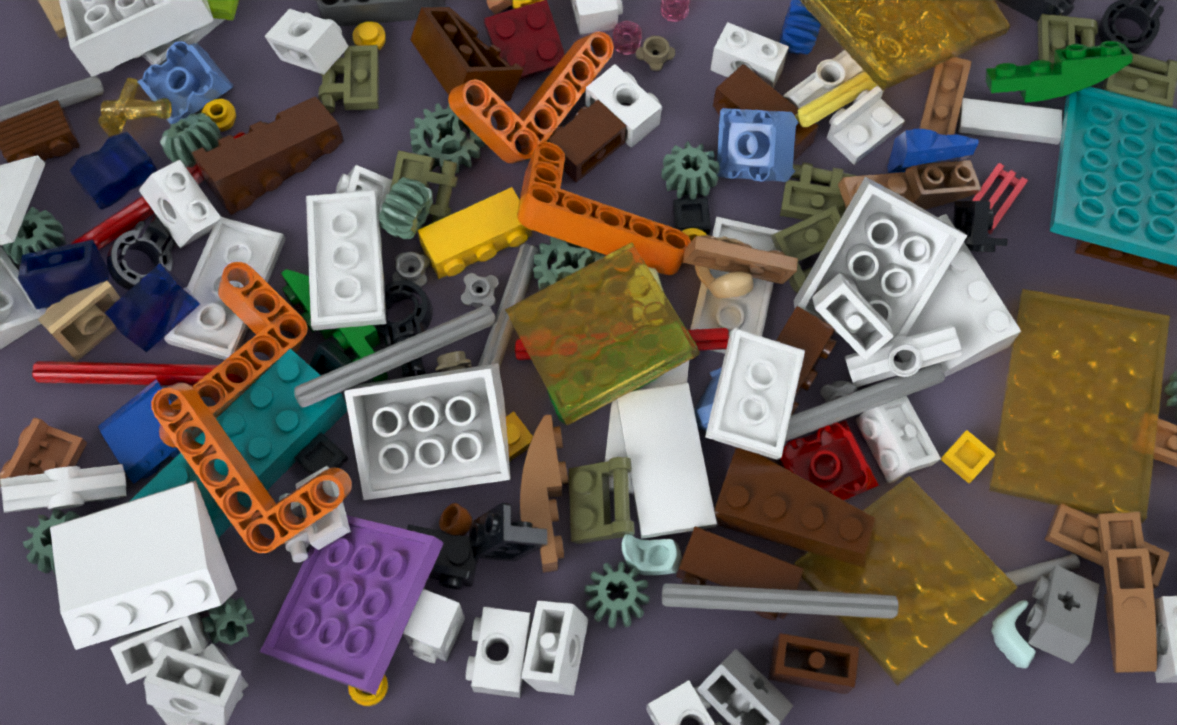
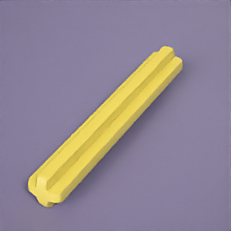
(834, 99)

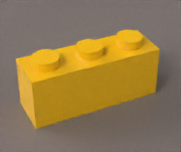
(473, 234)

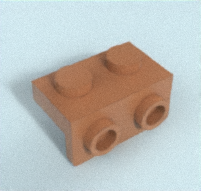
(43, 449)

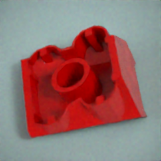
(831, 461)

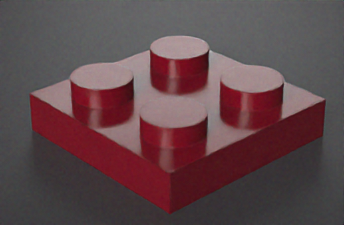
(526, 38)

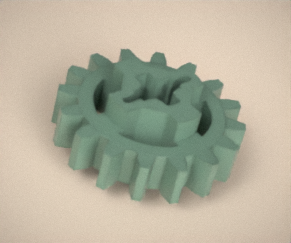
(447, 138)
(568, 261)

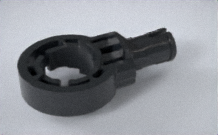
(1137, 12)
(149, 243)
(410, 326)

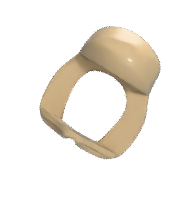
(728, 285)

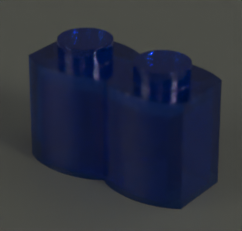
(113, 170)

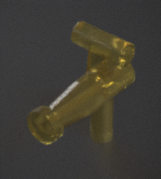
(117, 112)

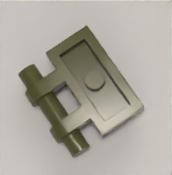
(360, 80)
(420, 169)
(804, 199)

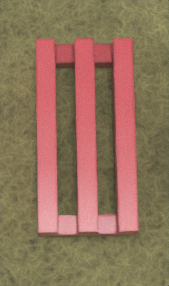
(1008, 179)

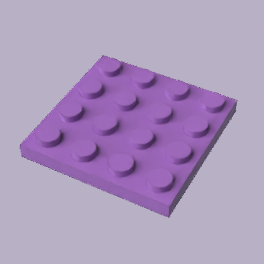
(353, 603)

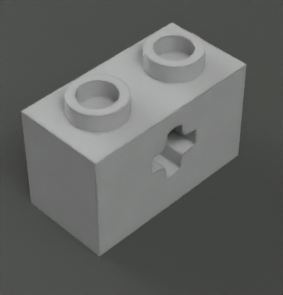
(1063, 613)
(744, 693)

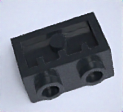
(975, 220)
(499, 539)
(455, 560)

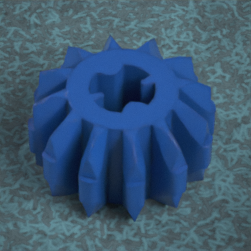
(799, 29)

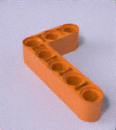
(542, 104)
(588, 222)
(267, 339)
(241, 476)

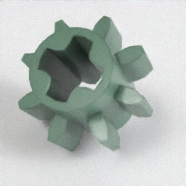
(228, 621)

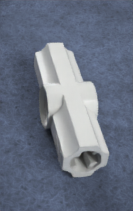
(834, 70)
(926, 348)
(63, 488)

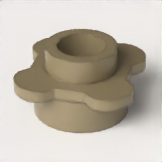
(658, 45)
(452, 361)

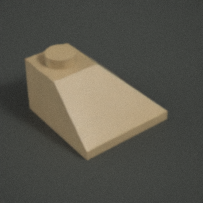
(81, 319)

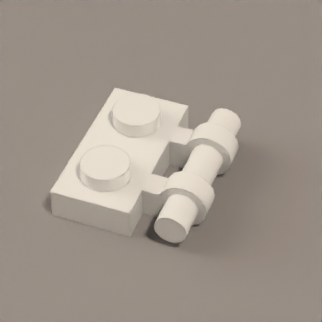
(321, 532)

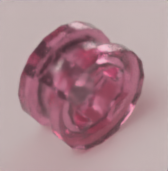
(674, 14)
(619, 42)

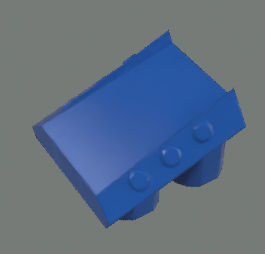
(926, 147)
(135, 435)

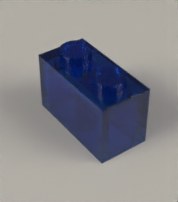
(61, 271)
(152, 308)

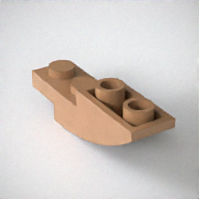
(922, 184)
(543, 480)
(1129, 593)

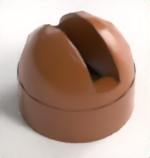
(455, 520)

